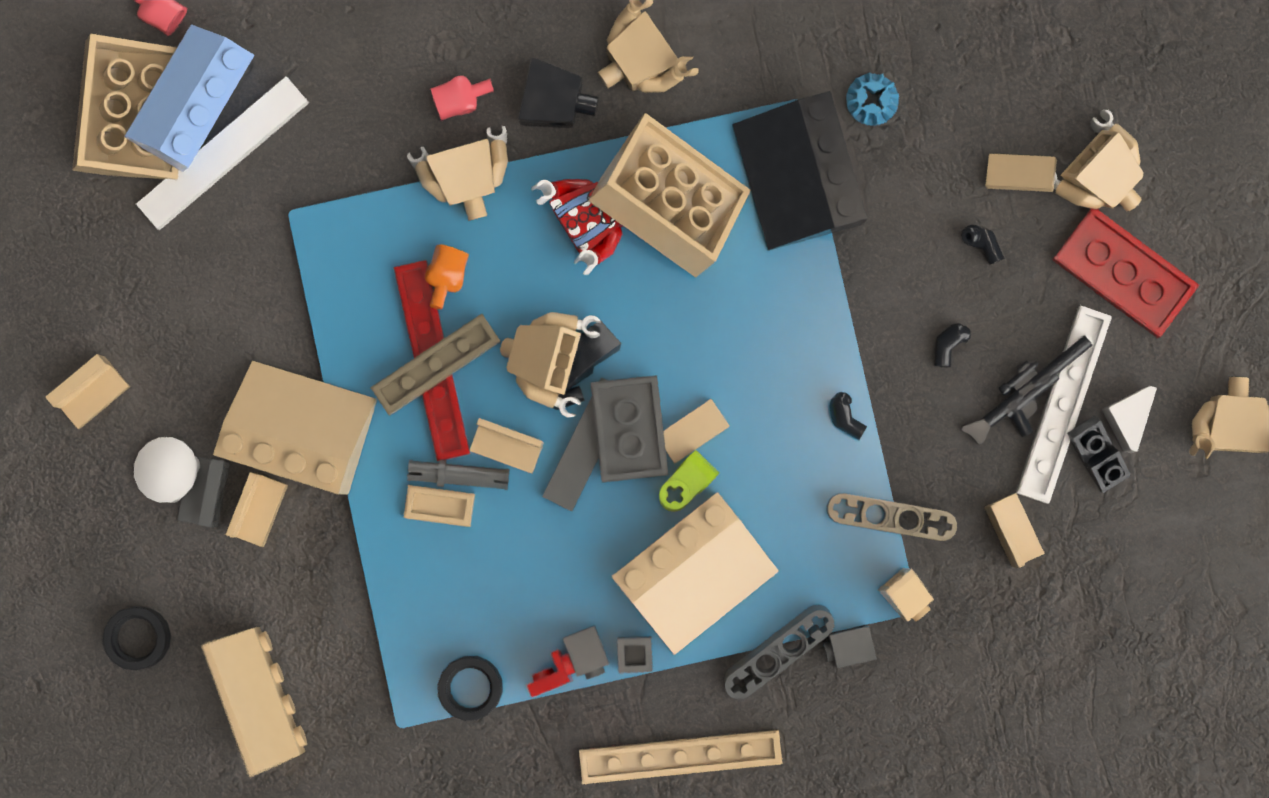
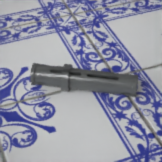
(457, 474)

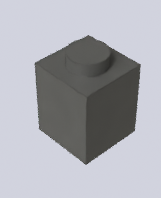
(850, 647)
(586, 652)
(634, 654)

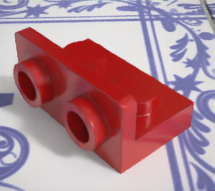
(548, 680)

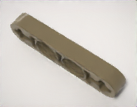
(891, 517)

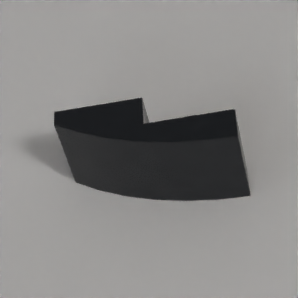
(592, 352)
(1098, 454)

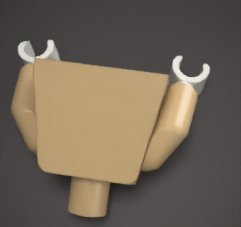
(1104, 169)
(464, 172)
(544, 356)

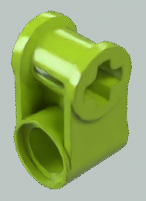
(690, 478)

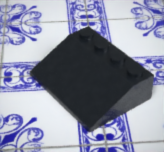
(800, 171)

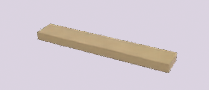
(680, 756)

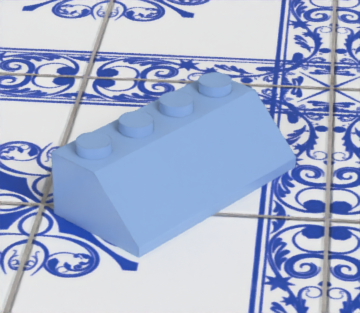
(189, 96)

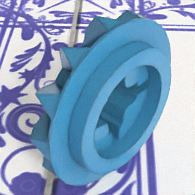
(871, 113)

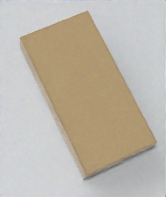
(1021, 172)
(694, 430)
(439, 506)

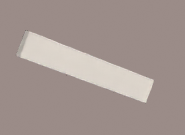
(223, 153)
(1062, 409)

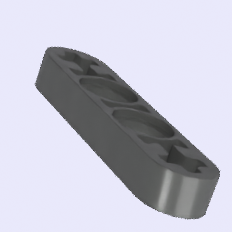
(782, 656)

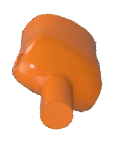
(445, 273)

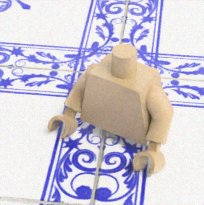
(642, 54)
(1232, 422)

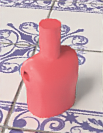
(161, 14)
(459, 96)

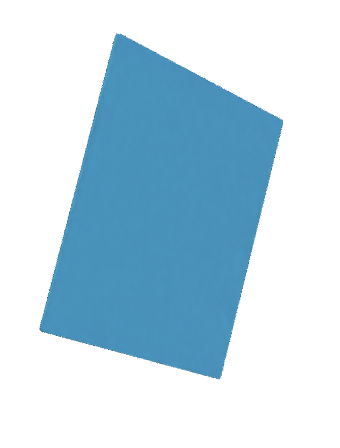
(750, 332)

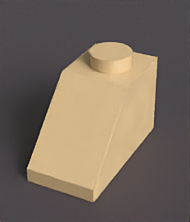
(907, 595)

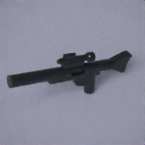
(1028, 387)

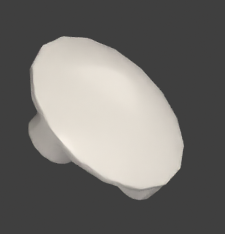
(165, 469)

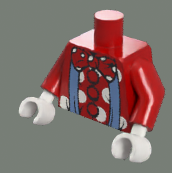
(587, 226)

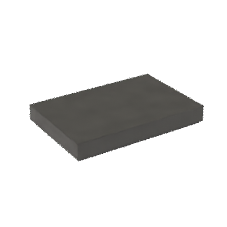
(629, 428)

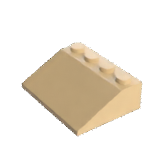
(113, 90)
(670, 196)
(296, 428)
(695, 573)
(255, 699)

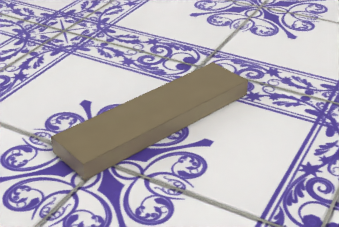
(435, 364)

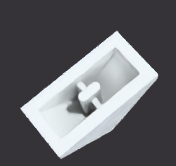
(1129, 417)

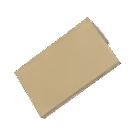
(88, 390)
(506, 446)
(256, 509)
(1014, 530)

